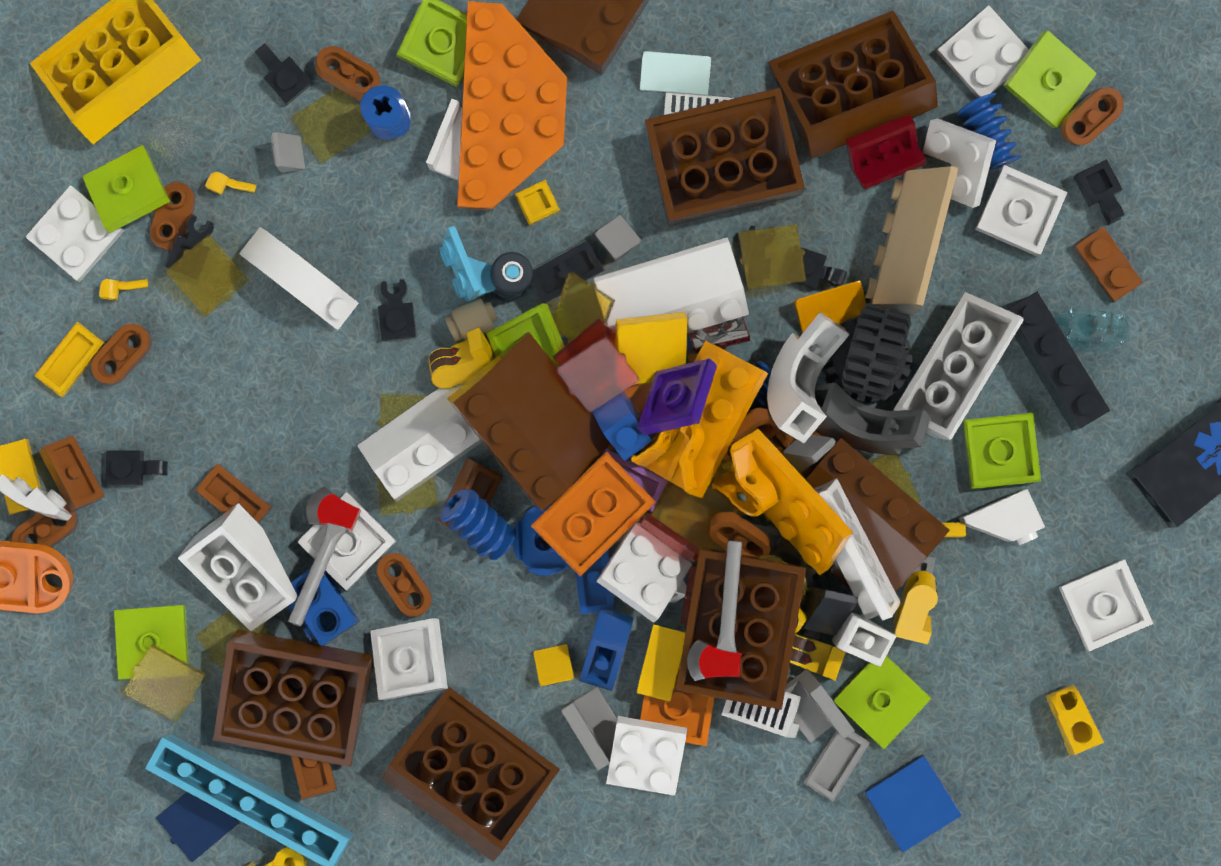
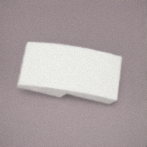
(45, 503)

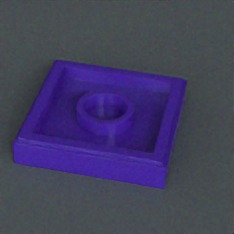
(677, 397)

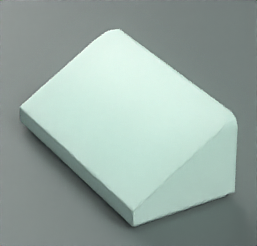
(675, 73)

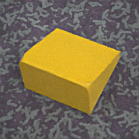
(553, 665)

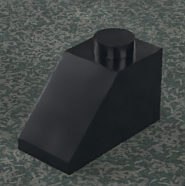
(825, 611)

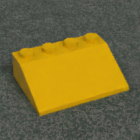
(114, 64)

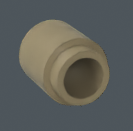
(469, 317)

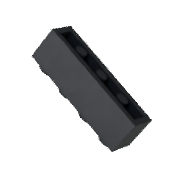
(1057, 363)

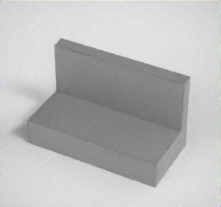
(816, 708)
(593, 725)

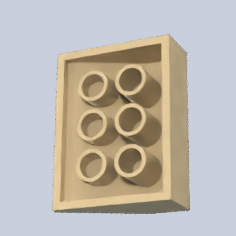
(911, 239)

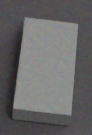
(835, 764)

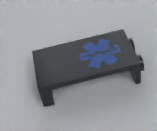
(1184, 472)

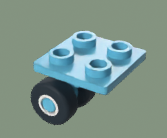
(504, 279)

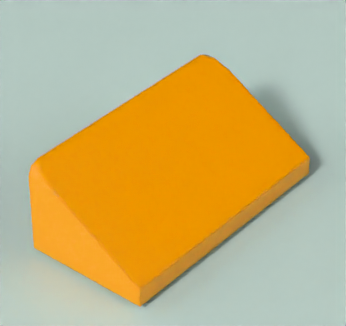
(836, 303)

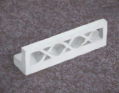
(859, 559)

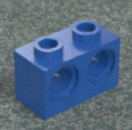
(327, 599)

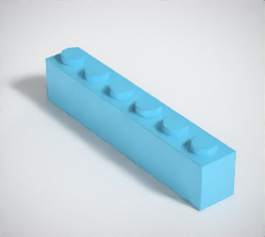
(249, 801)

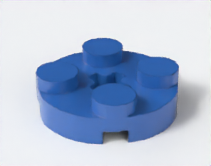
(531, 550)

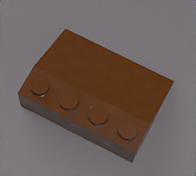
(583, 28)
(853, 83)
(724, 157)
(531, 421)
(891, 519)
(763, 626)
(292, 697)
(470, 774)

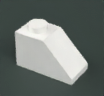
(1008, 518)
(864, 639)

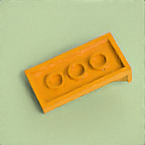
(694, 452)
(785, 498)

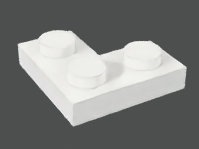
(965, 151)

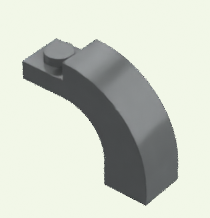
(866, 426)

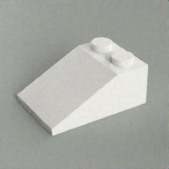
(240, 567)

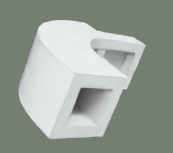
(299, 278)
(795, 375)

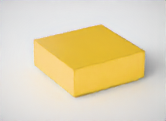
(537, 202)

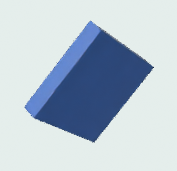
(912, 803)

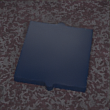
(195, 824)

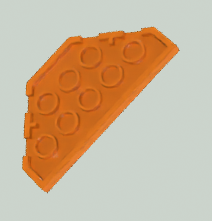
(508, 107)

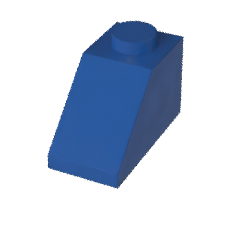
(620, 423)
(606, 648)

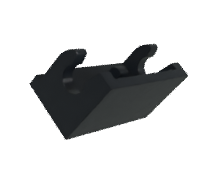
(551, 274)

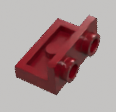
(885, 152)

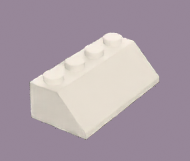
(692, 281)
(959, 364)
(419, 443)

